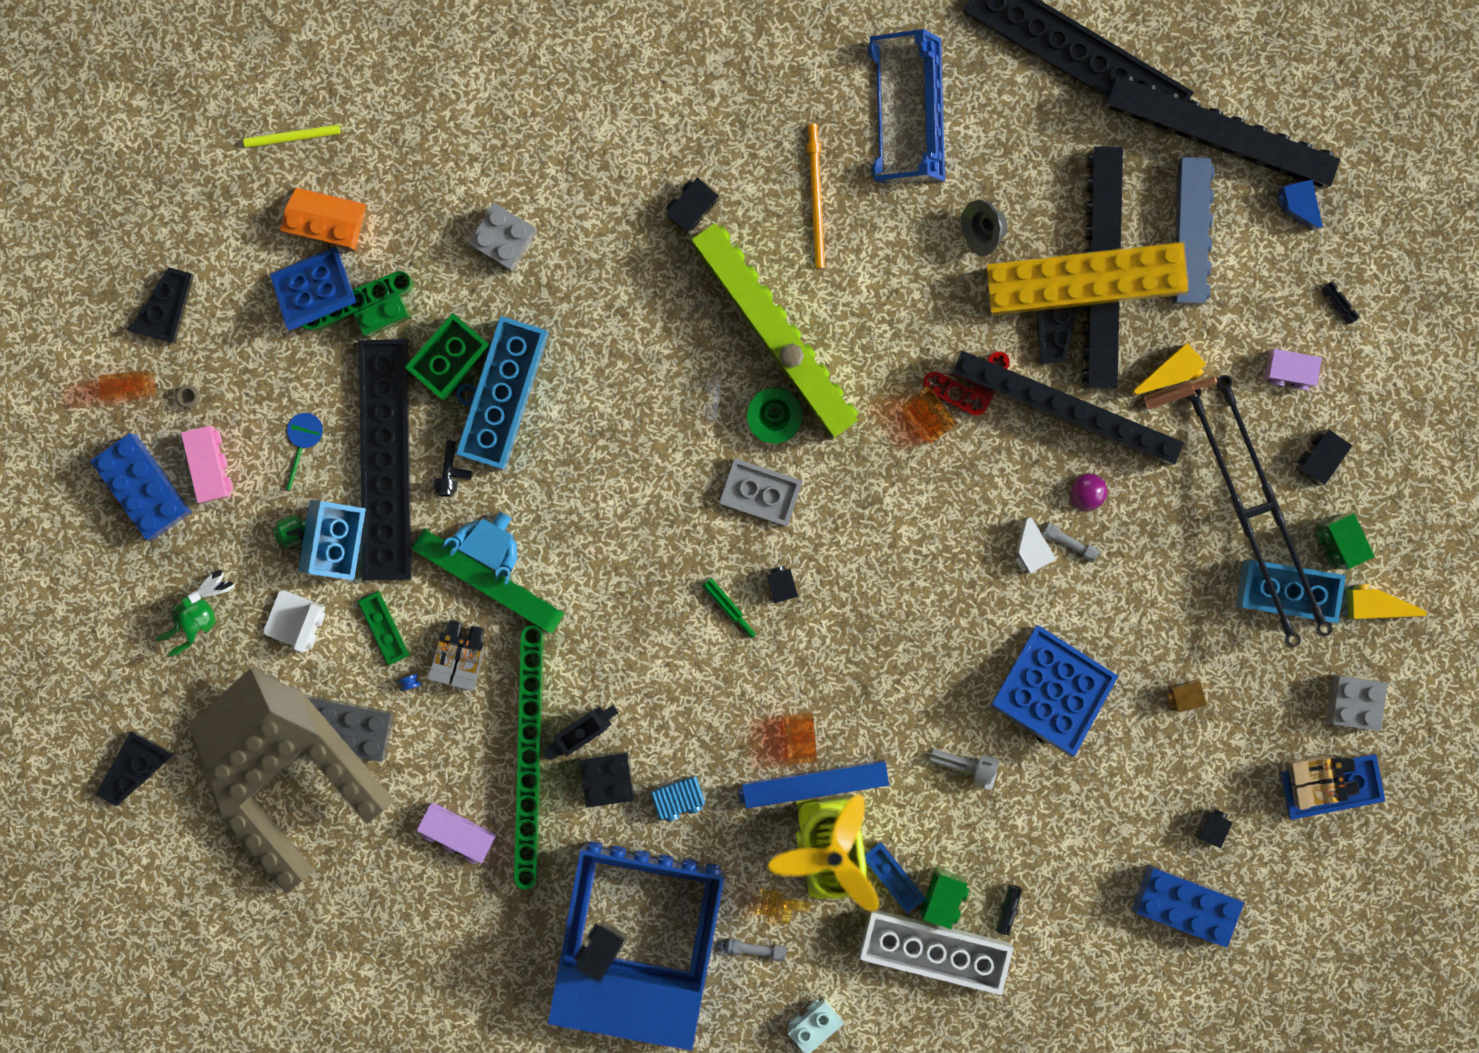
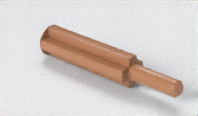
(1176, 392)

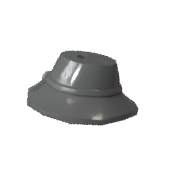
(983, 227)

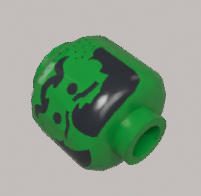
(290, 531)

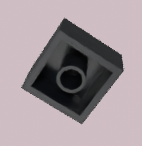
(607, 779)
(600, 952)

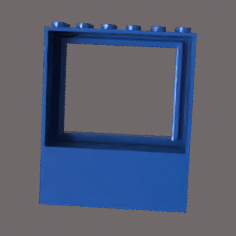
(635, 997)

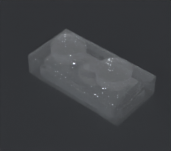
(713, 388)

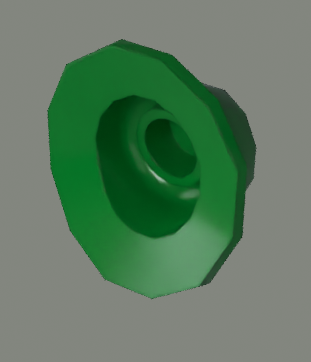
(774, 425)

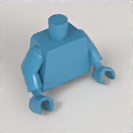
(488, 544)

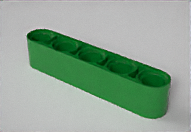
(367, 293)

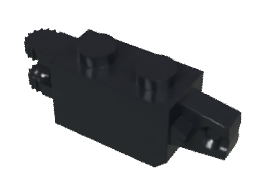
(580, 732)

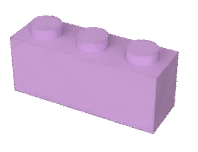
(456, 833)

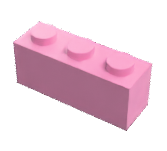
(207, 464)

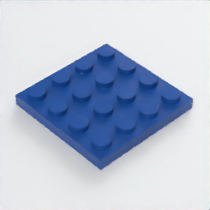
(1054, 691)

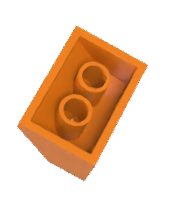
(323, 218)

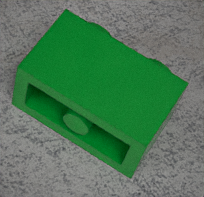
(382, 316)

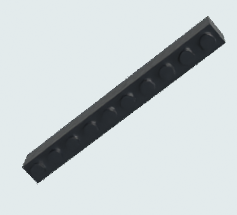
(1221, 132)
(1103, 235)
(1065, 408)

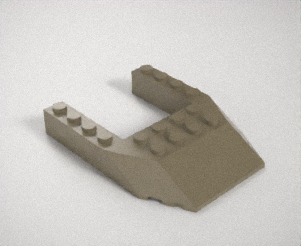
(254, 736)

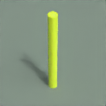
(291, 136)

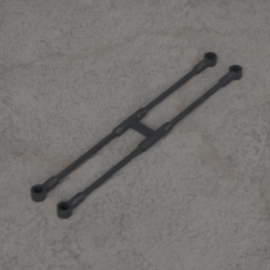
(1271, 505)

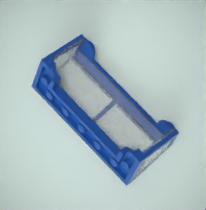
(909, 107)

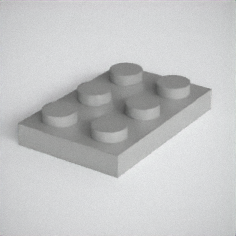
(761, 492)

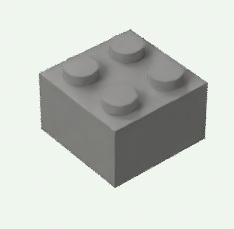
(503, 237)
(1356, 702)

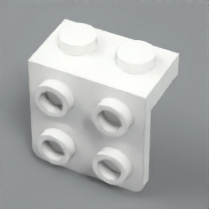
(295, 620)

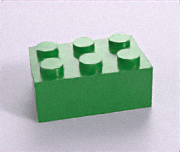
(448, 357)

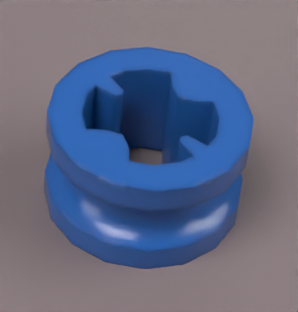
(461, 389)
(409, 682)

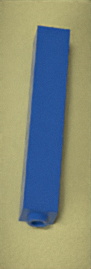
(814, 784)

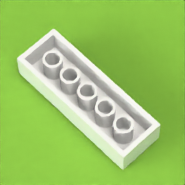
(935, 951)

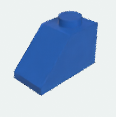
(1301, 204)

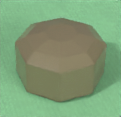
(791, 355)
(188, 396)

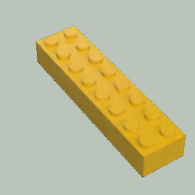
(1088, 279)

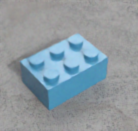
(331, 540)

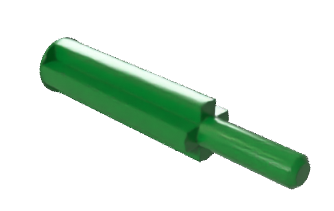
(727, 605)

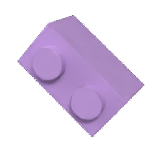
(1292, 369)

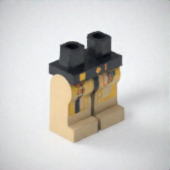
(1329, 778)

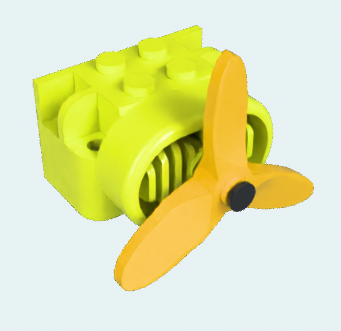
(830, 850)

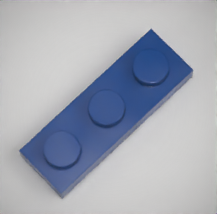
(893, 877)

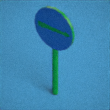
(305, 432)

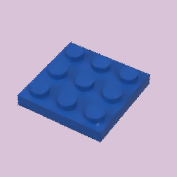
(312, 288)

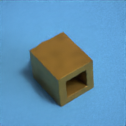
(1186, 696)

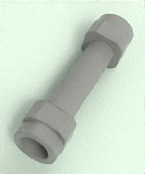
(1088, 552)
(778, 952)

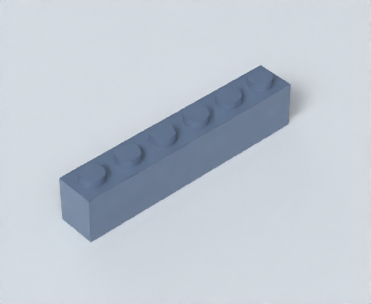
(1193, 225)

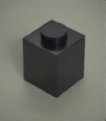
(782, 584)
(1214, 827)

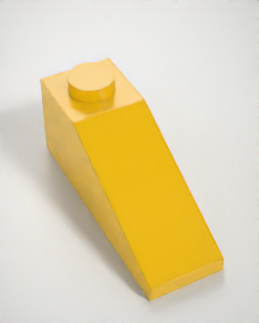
(1178, 368)
(1375, 603)

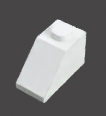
(1032, 548)

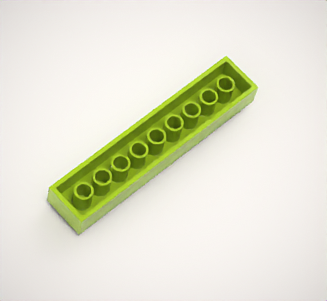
(773, 329)

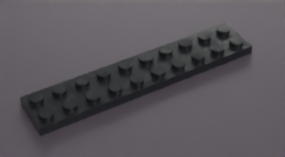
(1068, 45)
(385, 459)

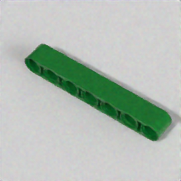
(483, 578)

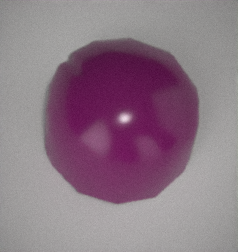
(1088, 492)

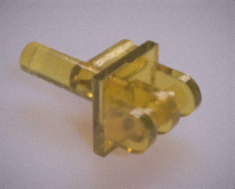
(776, 902)

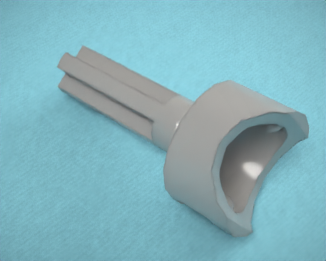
(983, 771)

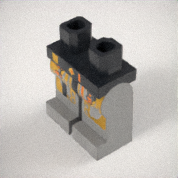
(454, 648)

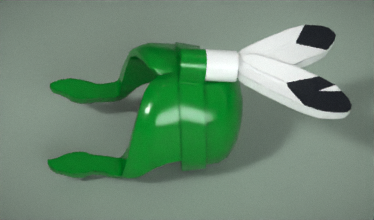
(195, 612)

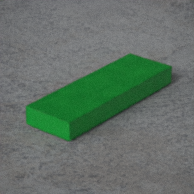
(383, 628)

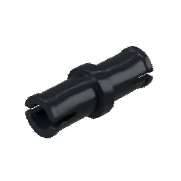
(1009, 909)

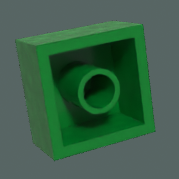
(1344, 541)
(944, 898)

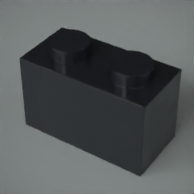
(691, 205)
(1323, 456)

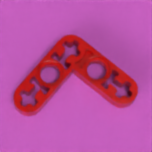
(976, 392)

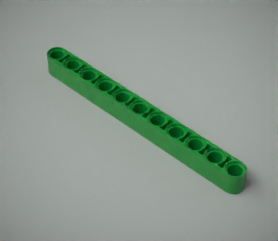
(523, 767)

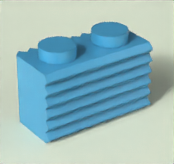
(678, 798)

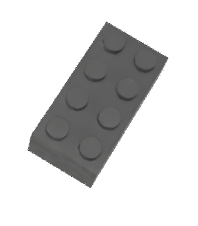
(361, 727)

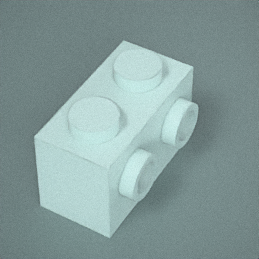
(814, 1025)

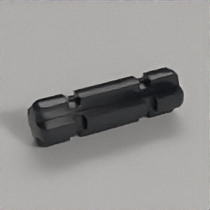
(1340, 302)

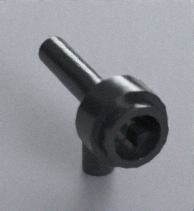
(445, 486)

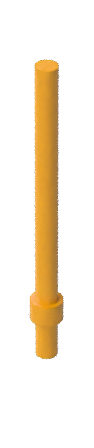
(814, 150)

